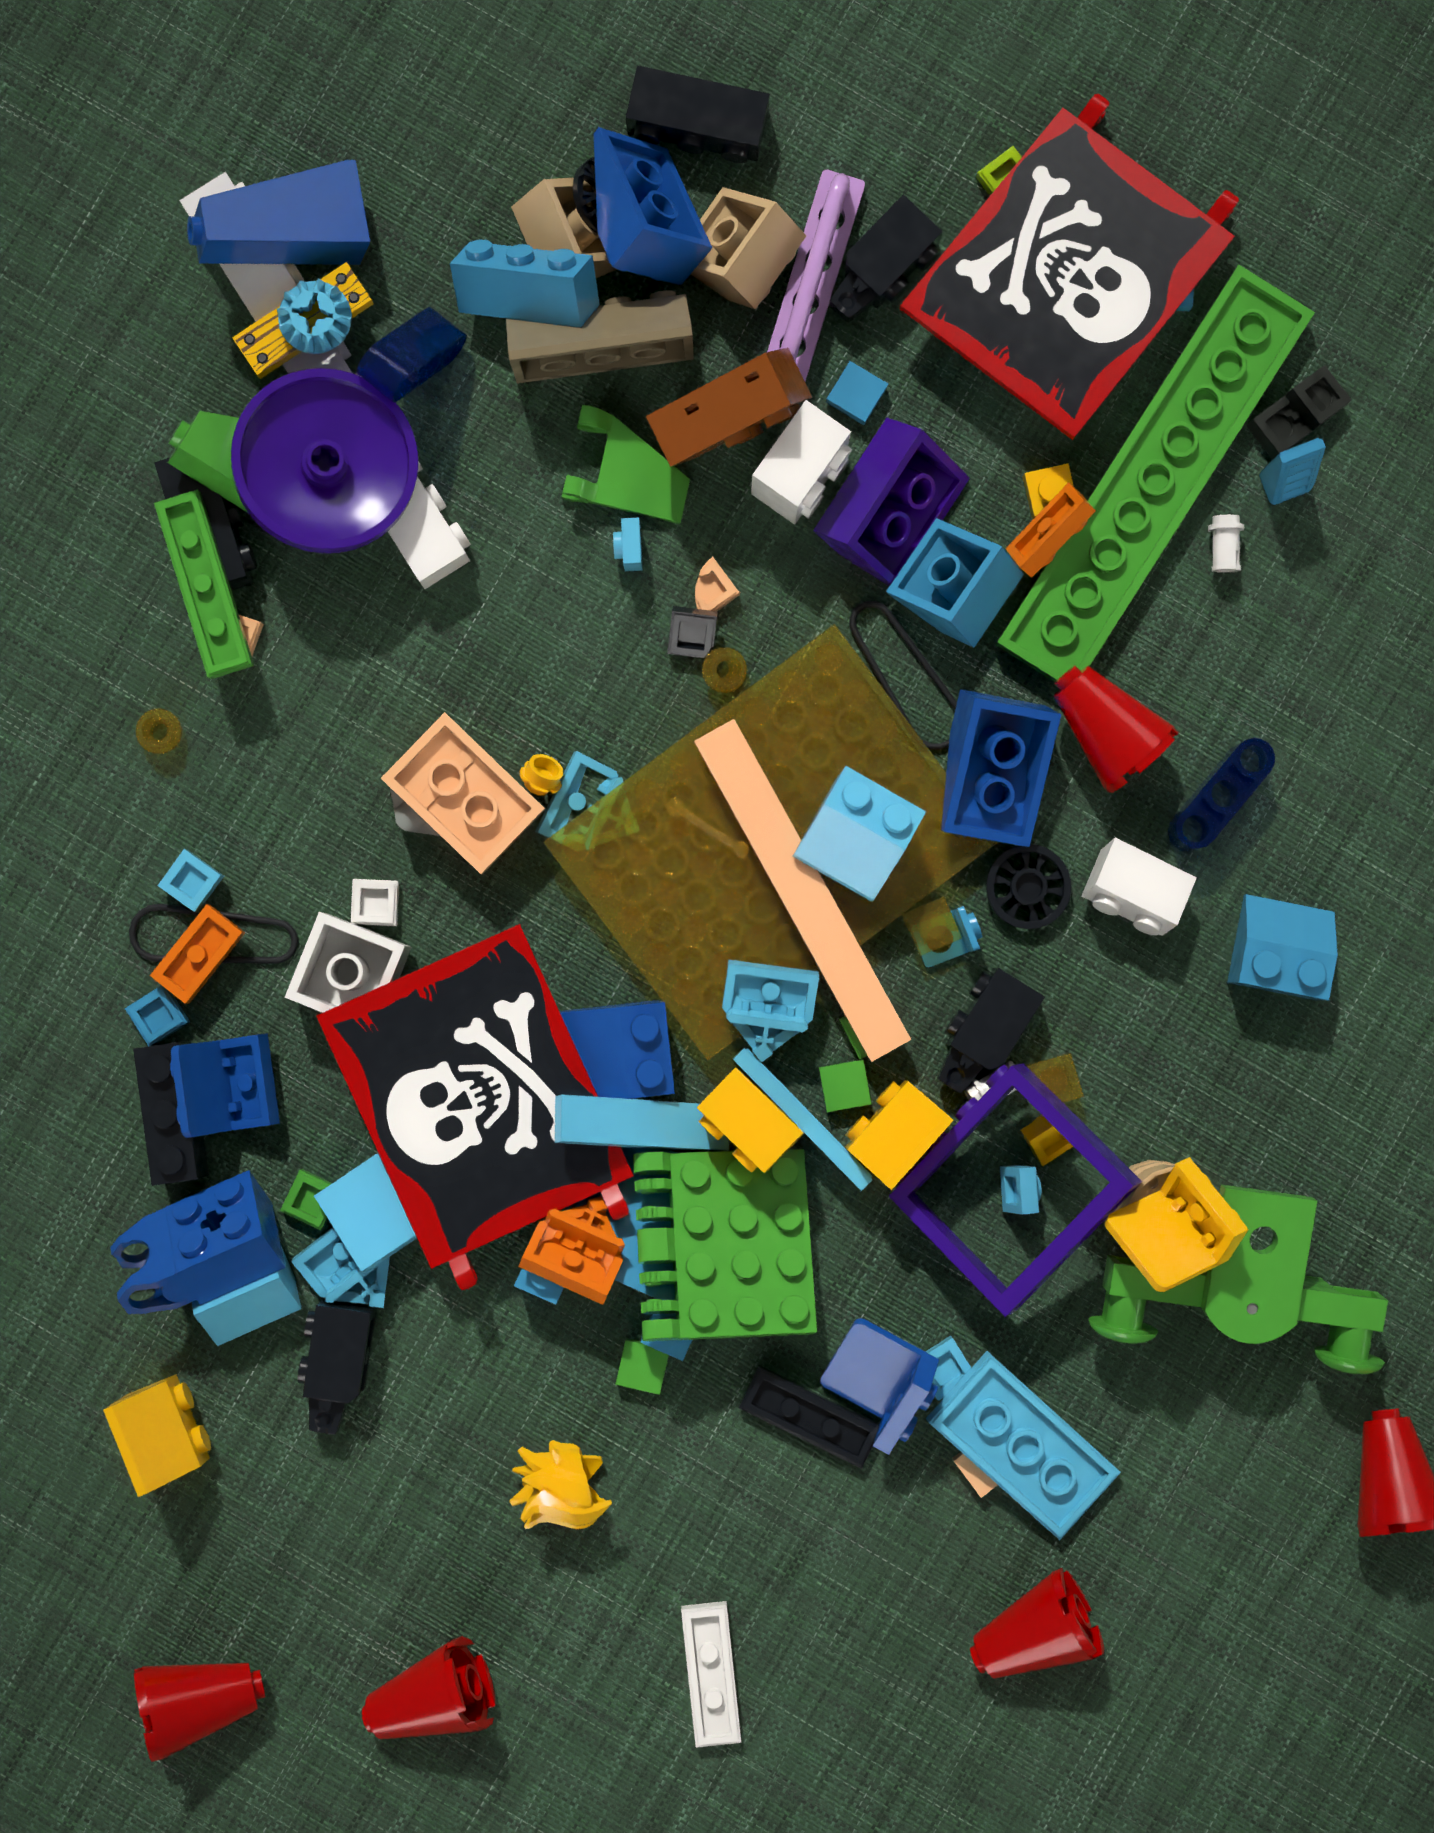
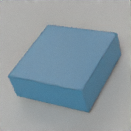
(857, 393)
(157, 1015)

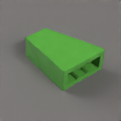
(205, 452)

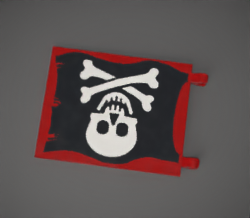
(1069, 270)
(461, 1097)

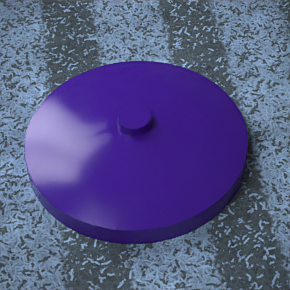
(324, 460)

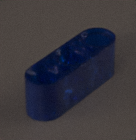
(411, 354)
(1238, 781)

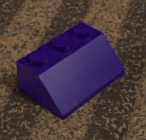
(891, 500)

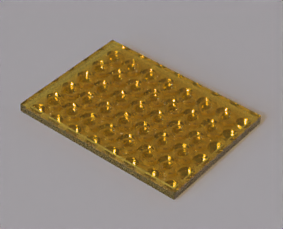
(685, 899)

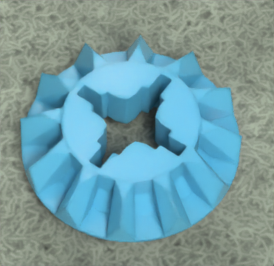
(327, 332)

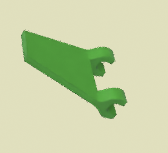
(630, 475)

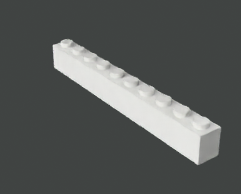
(421, 533)

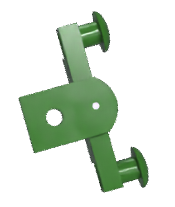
(1256, 1291)

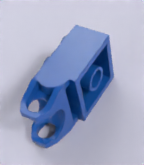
(201, 1247)

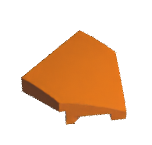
(576, 1250)

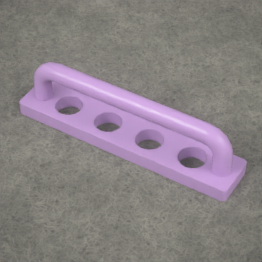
(833, 196)

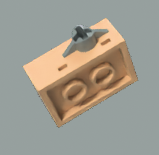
(459, 793)

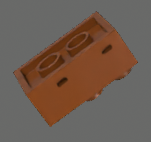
(731, 407)

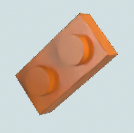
(1050, 530)
(197, 954)

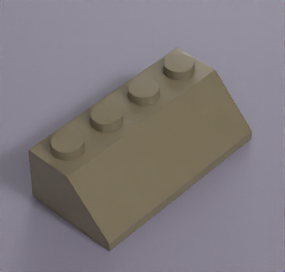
(613, 338)

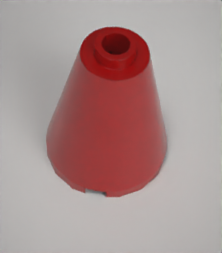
(1111, 726)
(1394, 1478)
(1039, 1631)
(434, 1696)
(192, 1702)

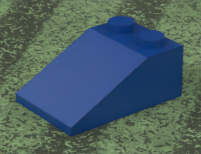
(645, 210)
(997, 767)
(624, 1048)

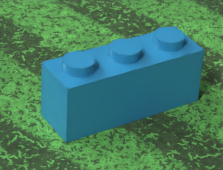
(525, 283)

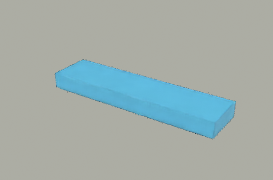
(803, 1118)
(633, 1124)

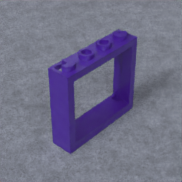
(970, 1116)

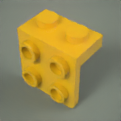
(1178, 1228)

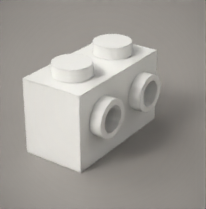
(1138, 888)

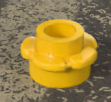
(542, 774)

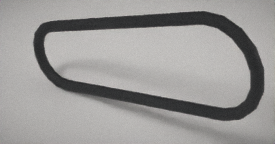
(852, 624)
(232, 916)

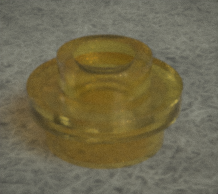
(736, 673)
(145, 728)

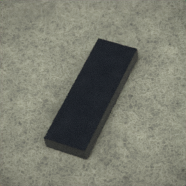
(809, 1416)

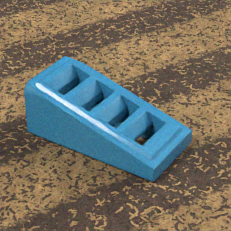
(1292, 471)

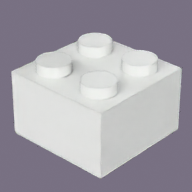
(801, 462)
(343, 963)

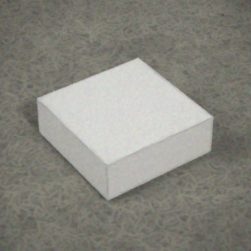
(375, 902)

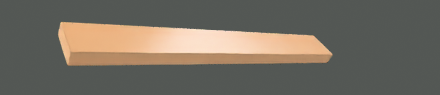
(802, 891)

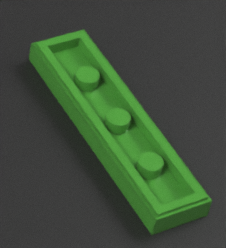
(204, 584)

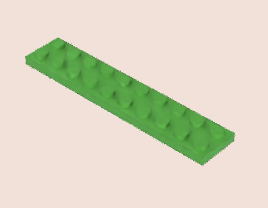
(1157, 476)

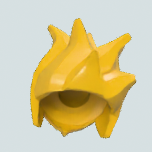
(558, 1487)

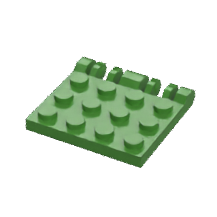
(733, 1246)

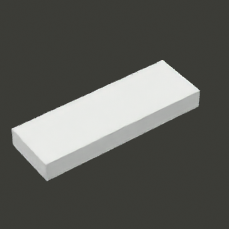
(711, 1674)

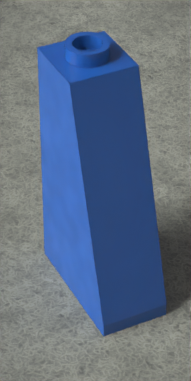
(285, 220)

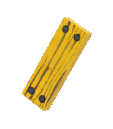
(263, 341)

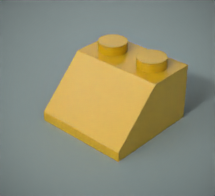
(749, 1121)
(897, 1132)
(158, 1434)

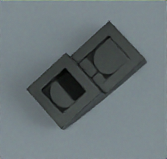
(1299, 412)

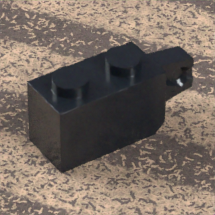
(885, 259)
(988, 1028)
(336, 1360)

